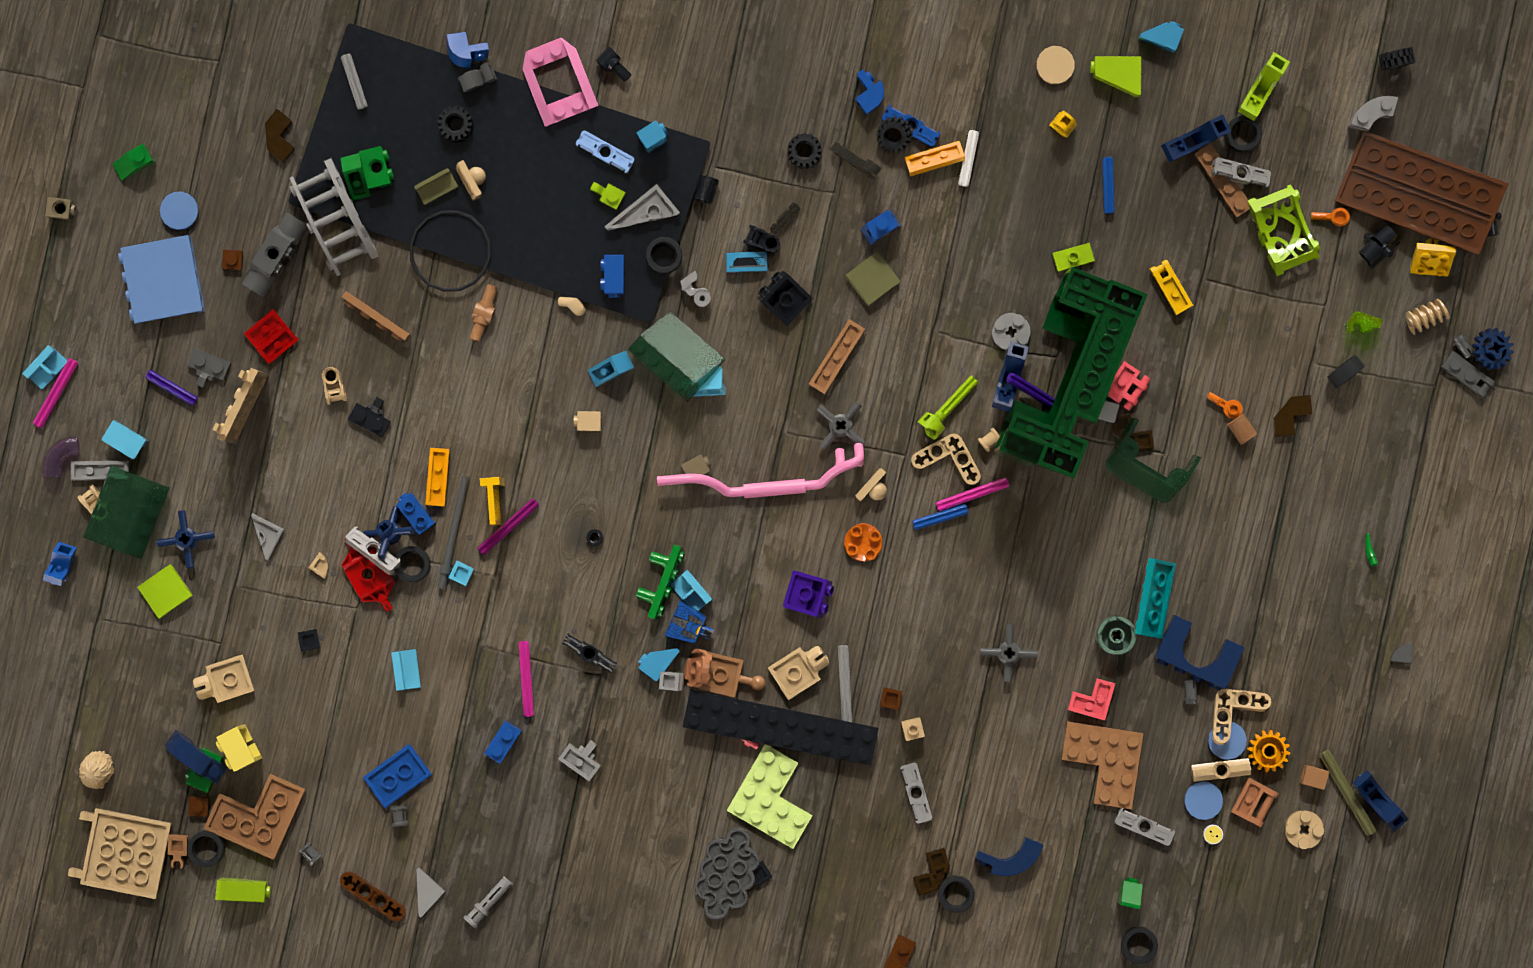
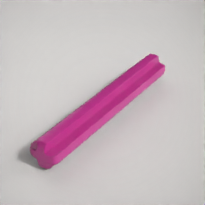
(55, 393)
(972, 494)
(526, 680)

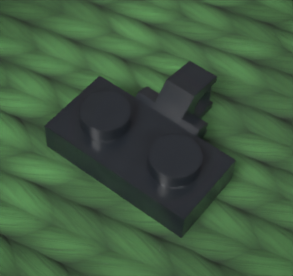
(370, 417)

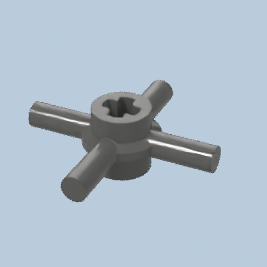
(832, 426)
(1014, 647)

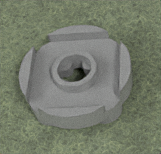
(1016, 322)

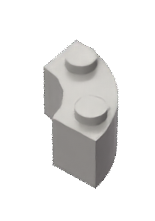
(1373, 110)

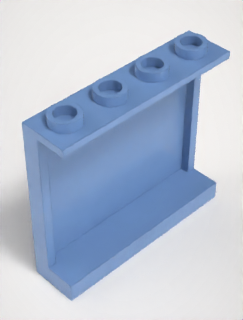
(161, 279)

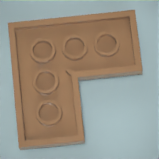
(1115, 753)
(260, 827)

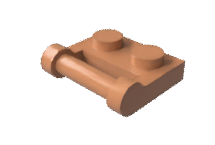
(1249, 799)

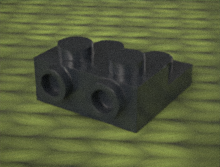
(784, 297)

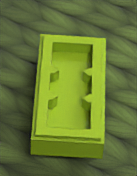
(1073, 257)

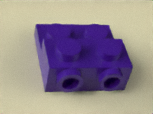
(808, 594)

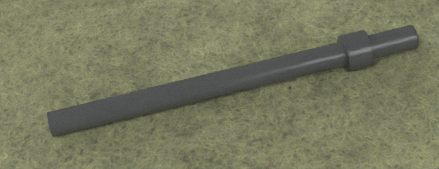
(445, 568)

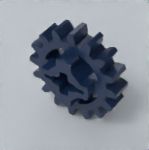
(1492, 339)

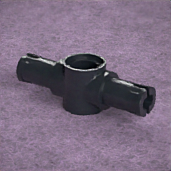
(580, 647)

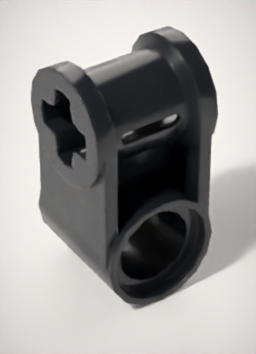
(760, 239)

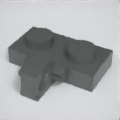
(208, 367)

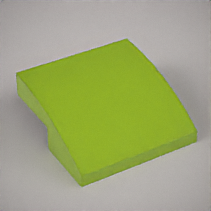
(165, 591)

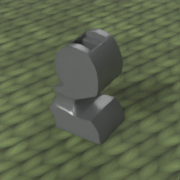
(477, 78)

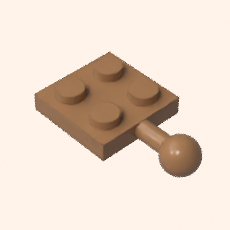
(725, 676)

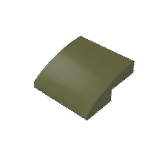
(872, 278)

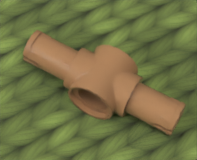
(483, 313)

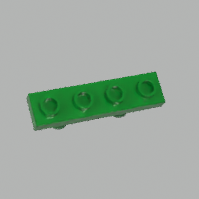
(670, 574)

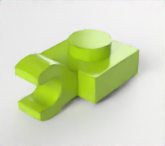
(610, 195)

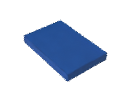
(397, 775)

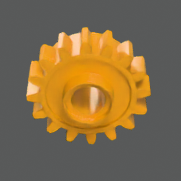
(1278, 755)

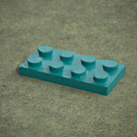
(1155, 598)

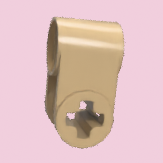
(333, 387)
(89, 498)

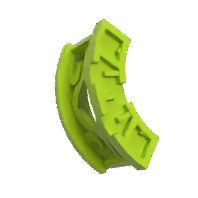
(1275, 255)

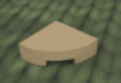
(320, 565)

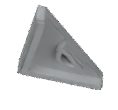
(268, 535)
(427, 890)

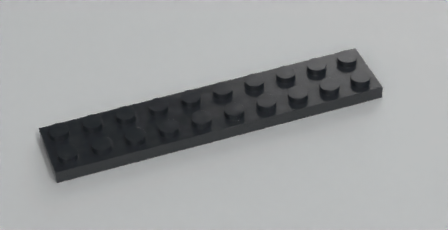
(780, 727)

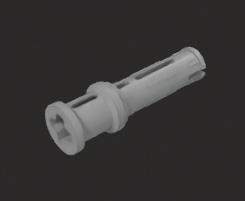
(482, 909)

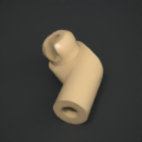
(573, 304)

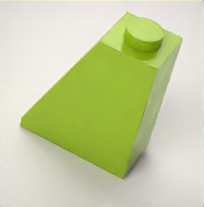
(1118, 72)
(242, 890)

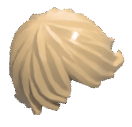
(96, 770)

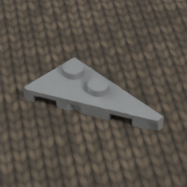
(649, 207)

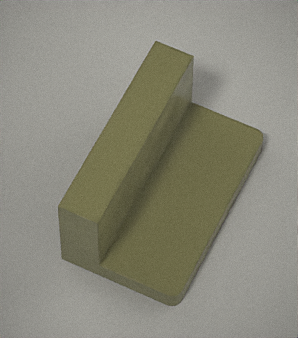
(436, 186)

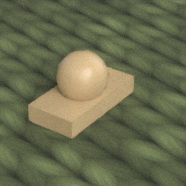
(471, 178)
(875, 489)

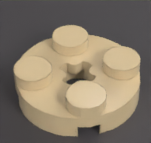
(1293, 829)

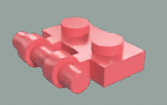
(1123, 380)

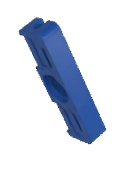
(921, 133)

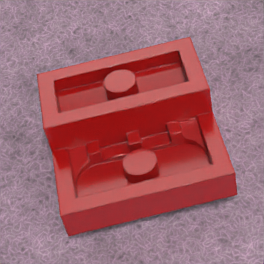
(271, 336)

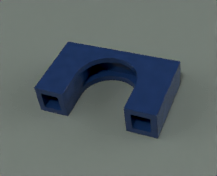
(1171, 651)

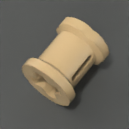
(989, 440)

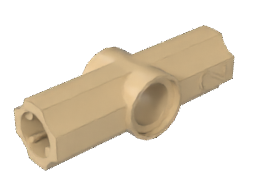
(1207, 771)

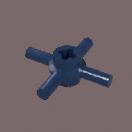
(389, 532)
(177, 539)

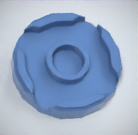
(179, 210)
(1233, 747)
(1203, 800)

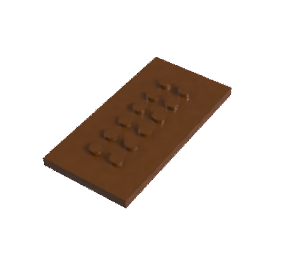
(1421, 192)

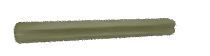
(1347, 792)

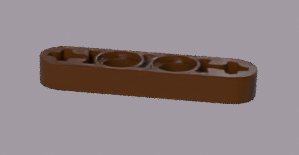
(374, 893)

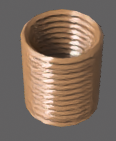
(1242, 429)

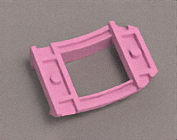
(570, 105)

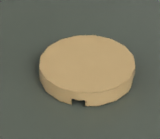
(1055, 65)

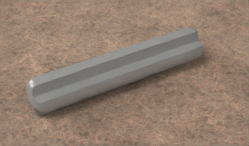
(354, 81)

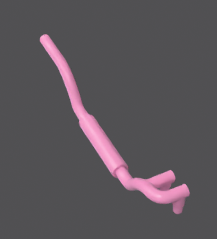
(772, 488)

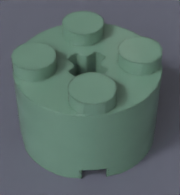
(1126, 633)

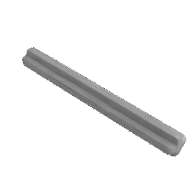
(844, 677)

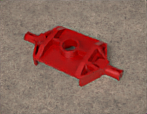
(368, 590)

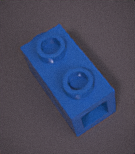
(613, 275)
(415, 513)

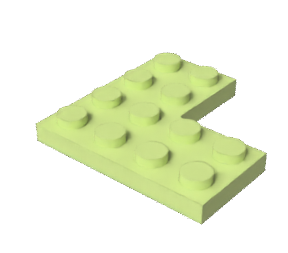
(760, 800)

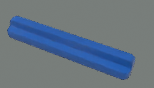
(1108, 185)
(940, 517)

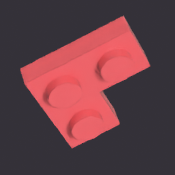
(1097, 703)

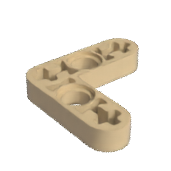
(946, 450)
(1233, 703)

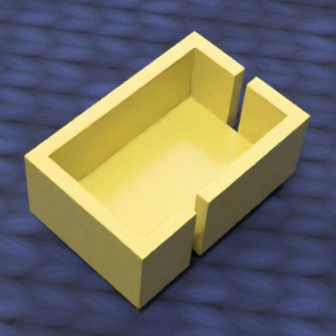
(235, 748)

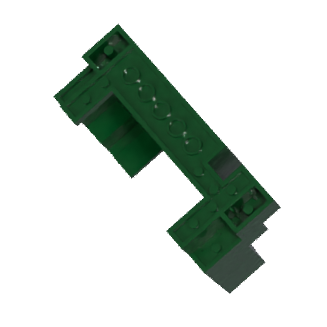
(1101, 321)

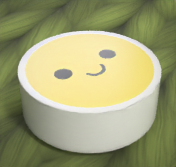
(1213, 834)

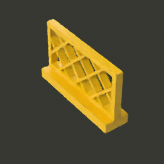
(492, 485)

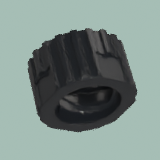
(589, 537)

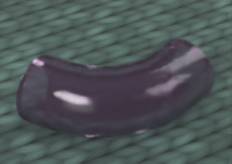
(57, 454)

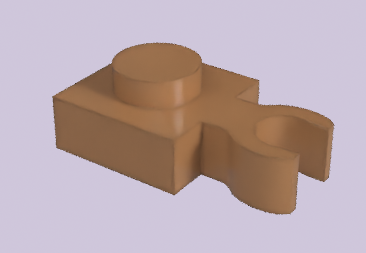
(178, 848)

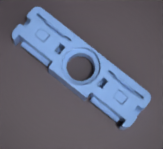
(594, 144)

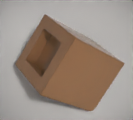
(1314, 777)

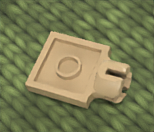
(798, 670)
(225, 680)

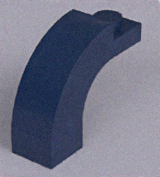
(1196, 138)
(1012, 363)
(194, 757)
(1379, 801)
(1019, 862)

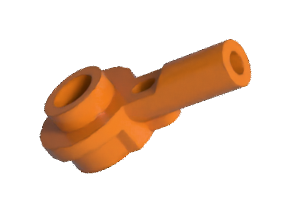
(1338, 217)
(1231, 408)

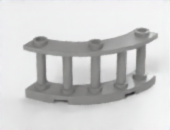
(347, 210)

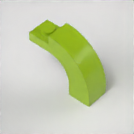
(1263, 86)

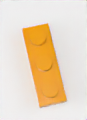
(934, 158)
(437, 477)

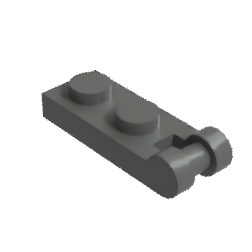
(1467, 374)

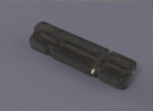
(785, 218)

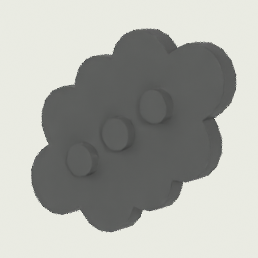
(727, 873)

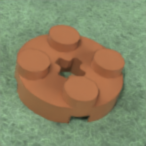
(697, 668)

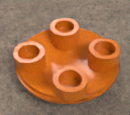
(863, 542)

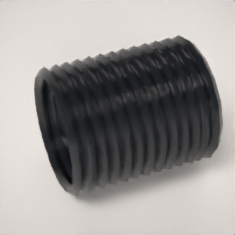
(706, 189)

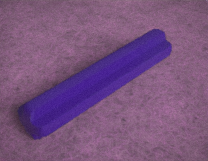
(171, 387)
(1030, 389)

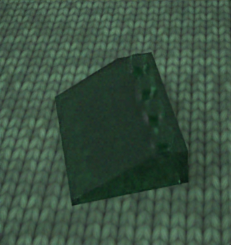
(676, 355)
(126, 512)

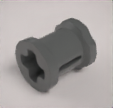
(399, 815)
(310, 853)

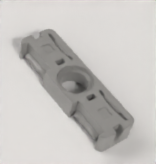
(1252, 174)
(362, 543)
(920, 805)
(1156, 832)

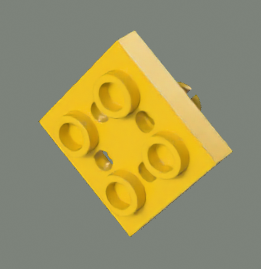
(1432, 258)

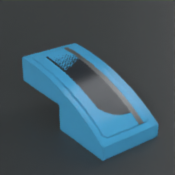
(746, 261)

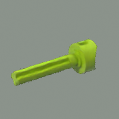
(934, 422)

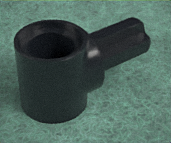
(610, 61)

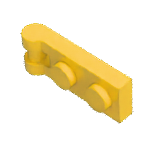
(1171, 287)

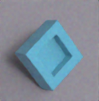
(461, 573)

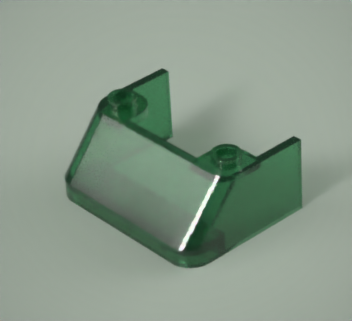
(1124, 465)

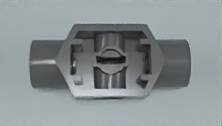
(281, 239)

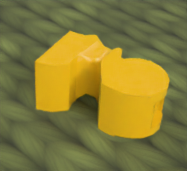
(1063, 124)

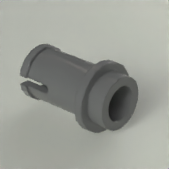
(1463, 345)
(1191, 692)

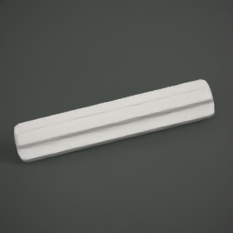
(969, 158)

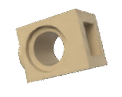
(588, 421)
(912, 729)

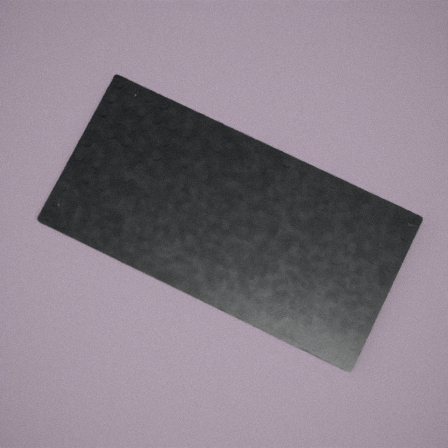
(537, 180)

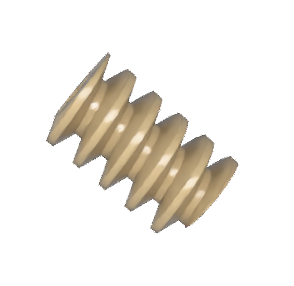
(1425, 315)

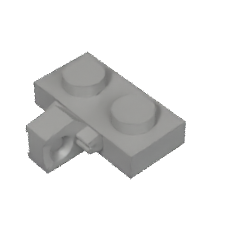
(581, 759)

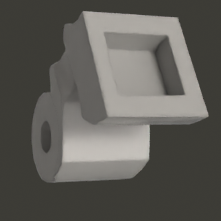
(701, 295)
(671, 681)

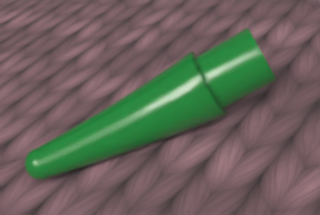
(1369, 551)

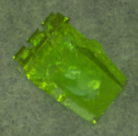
(1366, 322)

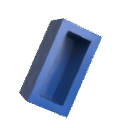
(503, 741)

